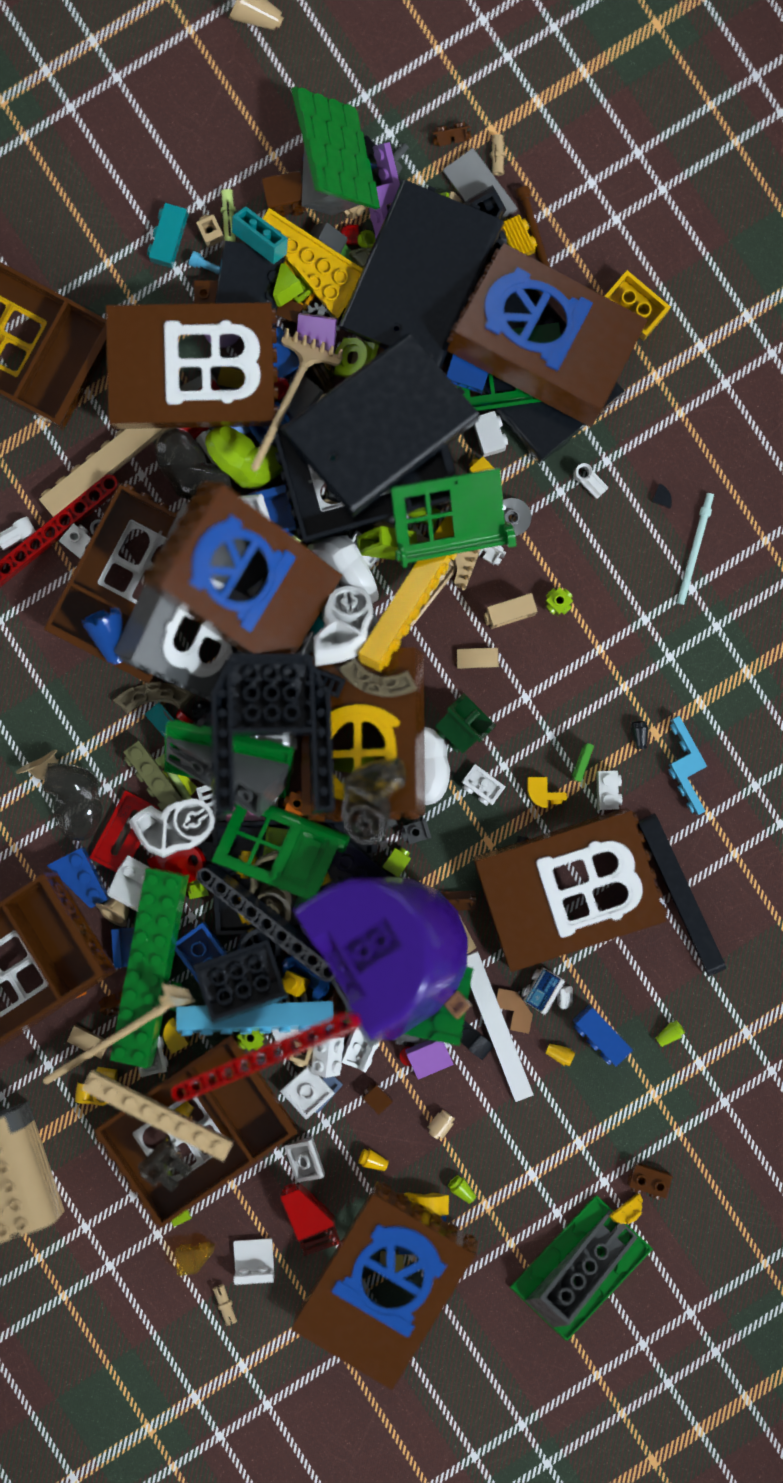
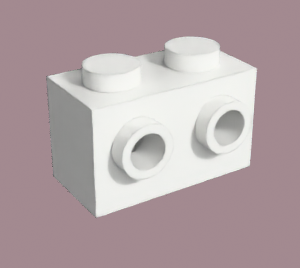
(490, 435)
(76, 539)
(607, 790)

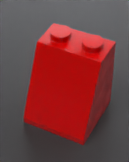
(305, 1211)

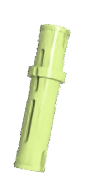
(227, 196)

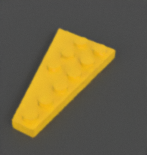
(321, 267)

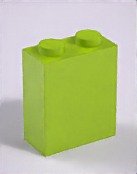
(381, 542)

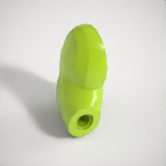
(235, 454)

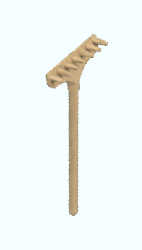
(308, 355)
(464, 561)
(173, 997)

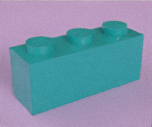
(168, 235)
(259, 235)

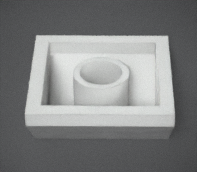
(304, 1160)

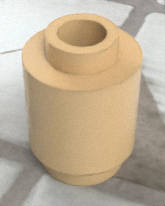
(441, 1124)

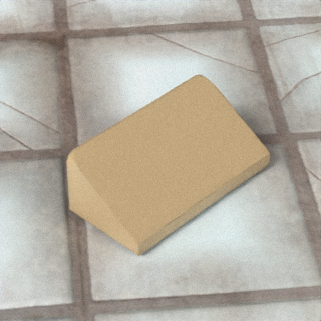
(85, 1039)

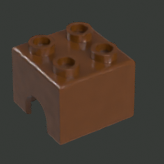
(284, 193)

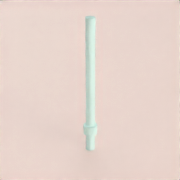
(705, 512)

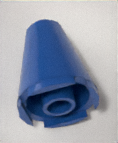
(105, 632)

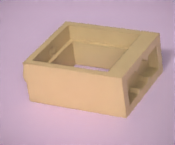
(510, 611)

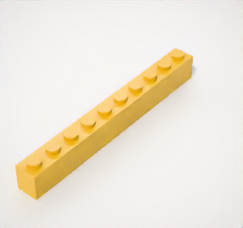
(406, 605)

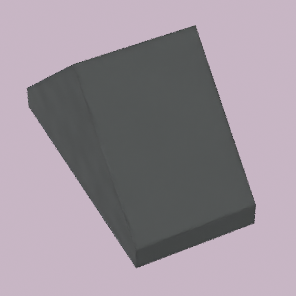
(330, 236)

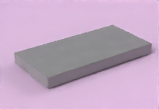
(471, 176)

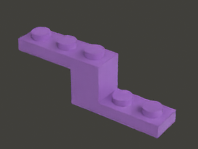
(390, 184)

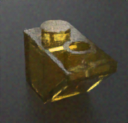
(191, 1259)

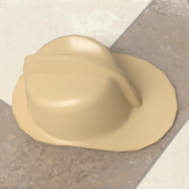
(39, 766)
(114, 911)

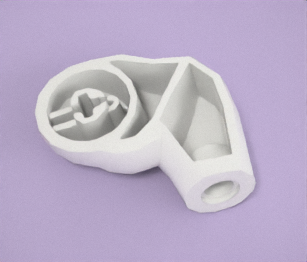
(345, 557)
(346, 628)
(436, 766)
(175, 828)

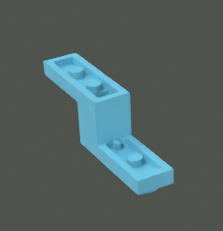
(686, 765)

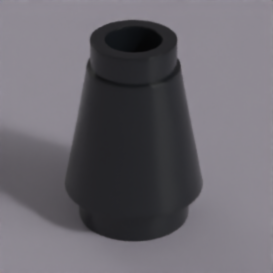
(640, 734)

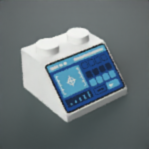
(542, 990)

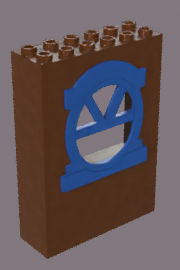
(569, 373)
(289, 594)
(357, 1328)

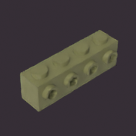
(149, 771)

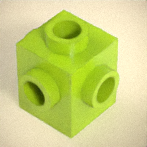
(555, 608)
(255, 1044)

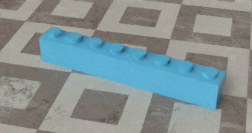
(271, 1017)

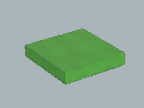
(582, 762)

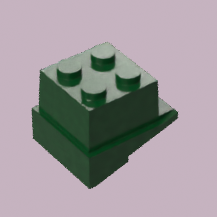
(464, 724)

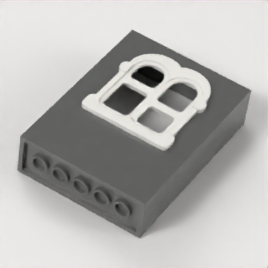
(154, 620)

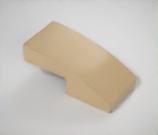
(477, 658)

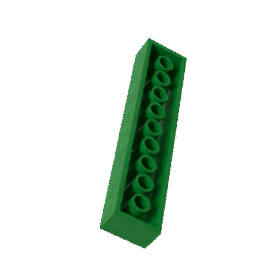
(149, 964)

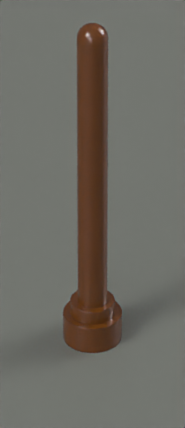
(523, 194)

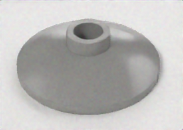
(521, 512)

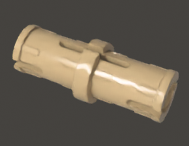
(497, 154)
(224, 1304)

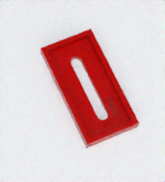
(105, 844)

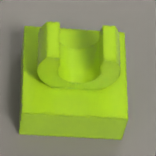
(196, 890)

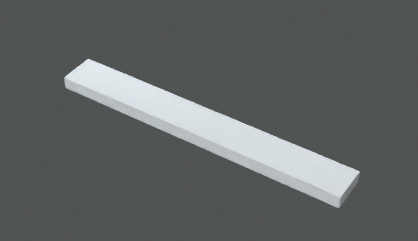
(498, 1029)

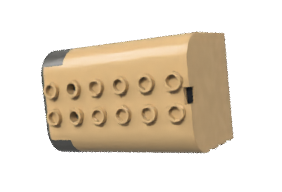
(26, 1181)

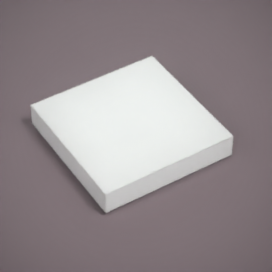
(307, 1092)

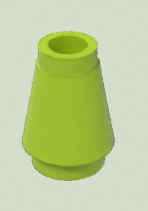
(670, 1033)
(461, 1189)

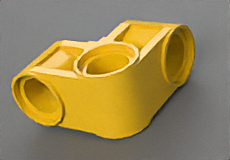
(85, 1098)

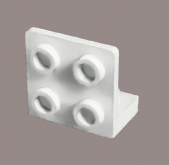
(128, 883)
(253, 1261)

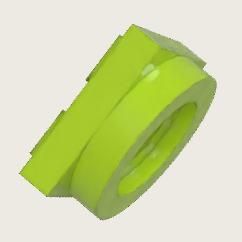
(365, 350)

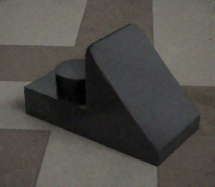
(475, 1041)

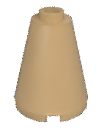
(257, 13)

